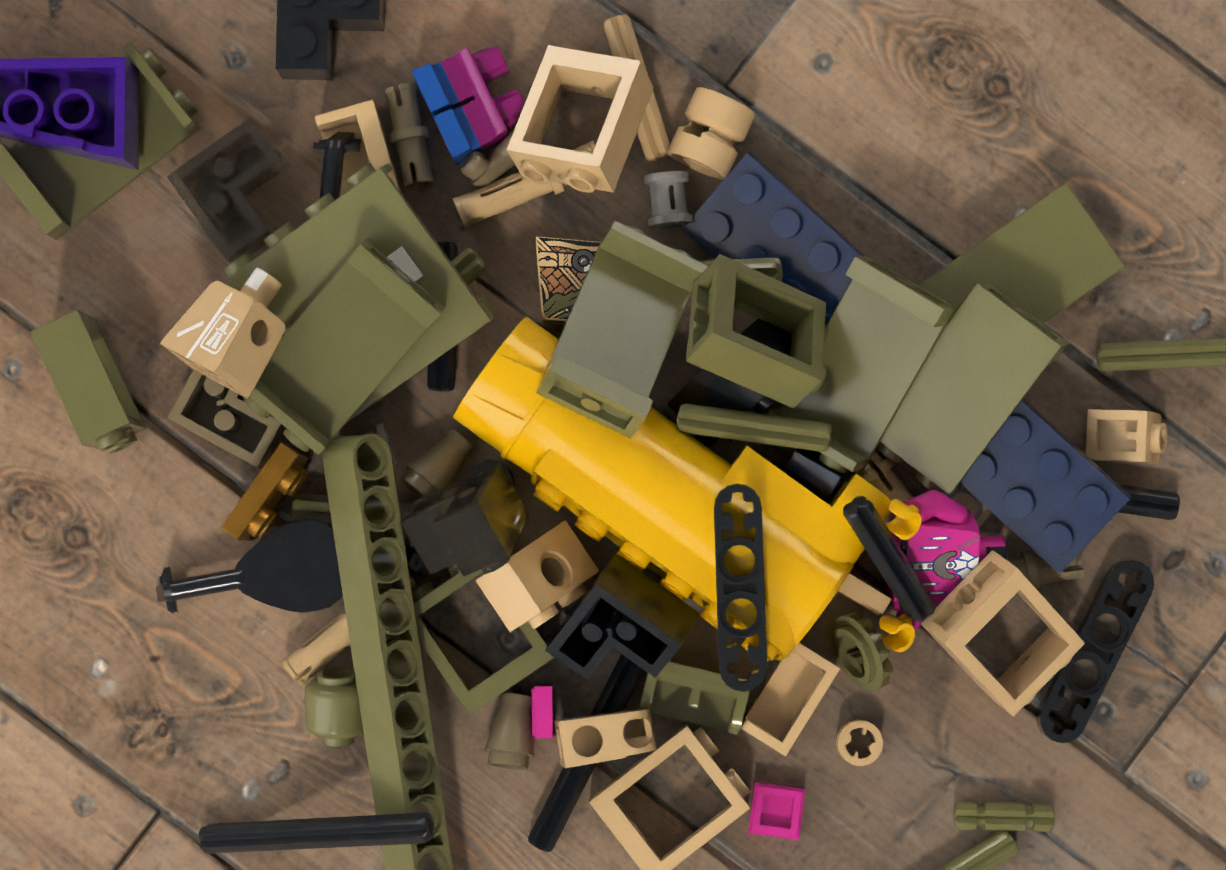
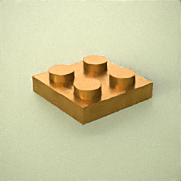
(255, 510)

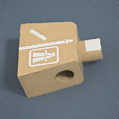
(229, 332)

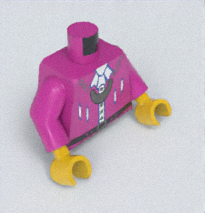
(941, 547)

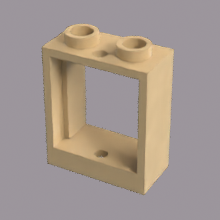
(587, 74)
(991, 588)
(627, 832)

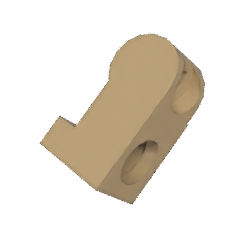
(604, 737)

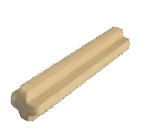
(651, 129)

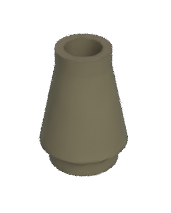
(437, 465)
(511, 735)

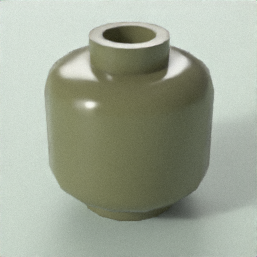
(333, 707)

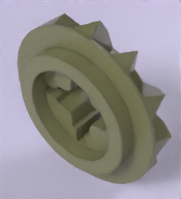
(861, 651)

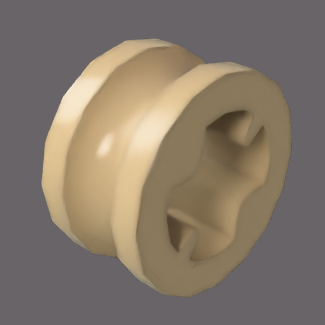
(874, 747)

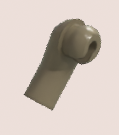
(485, 170)

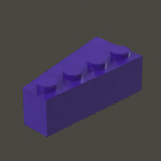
(73, 106)

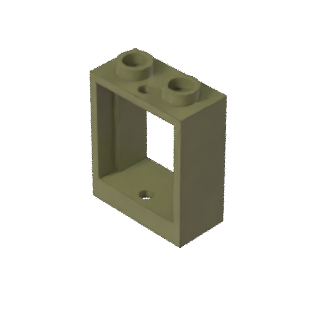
(743, 360)
(89, 382)
(472, 700)

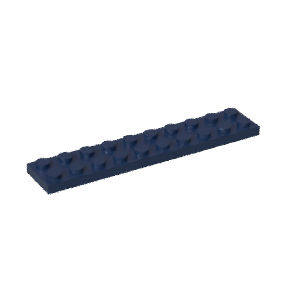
(1029, 468)

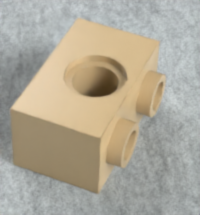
(538, 577)

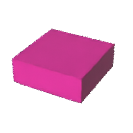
(543, 711)
(776, 810)

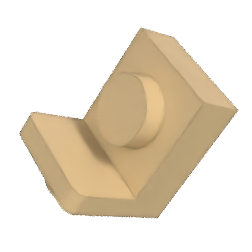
(1125, 436)

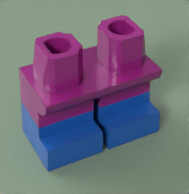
(462, 103)

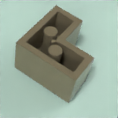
(226, 420)

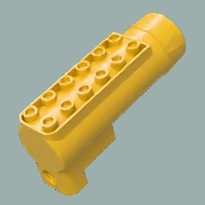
(660, 495)

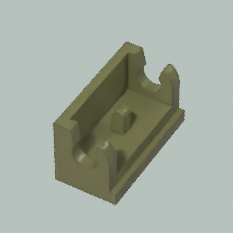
(695, 697)

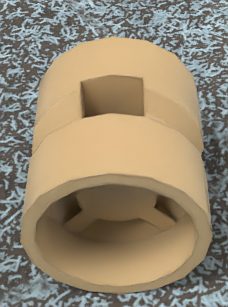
(711, 132)

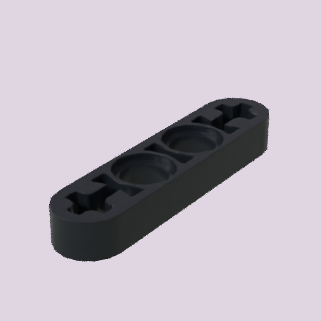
(735, 587)
(1103, 655)

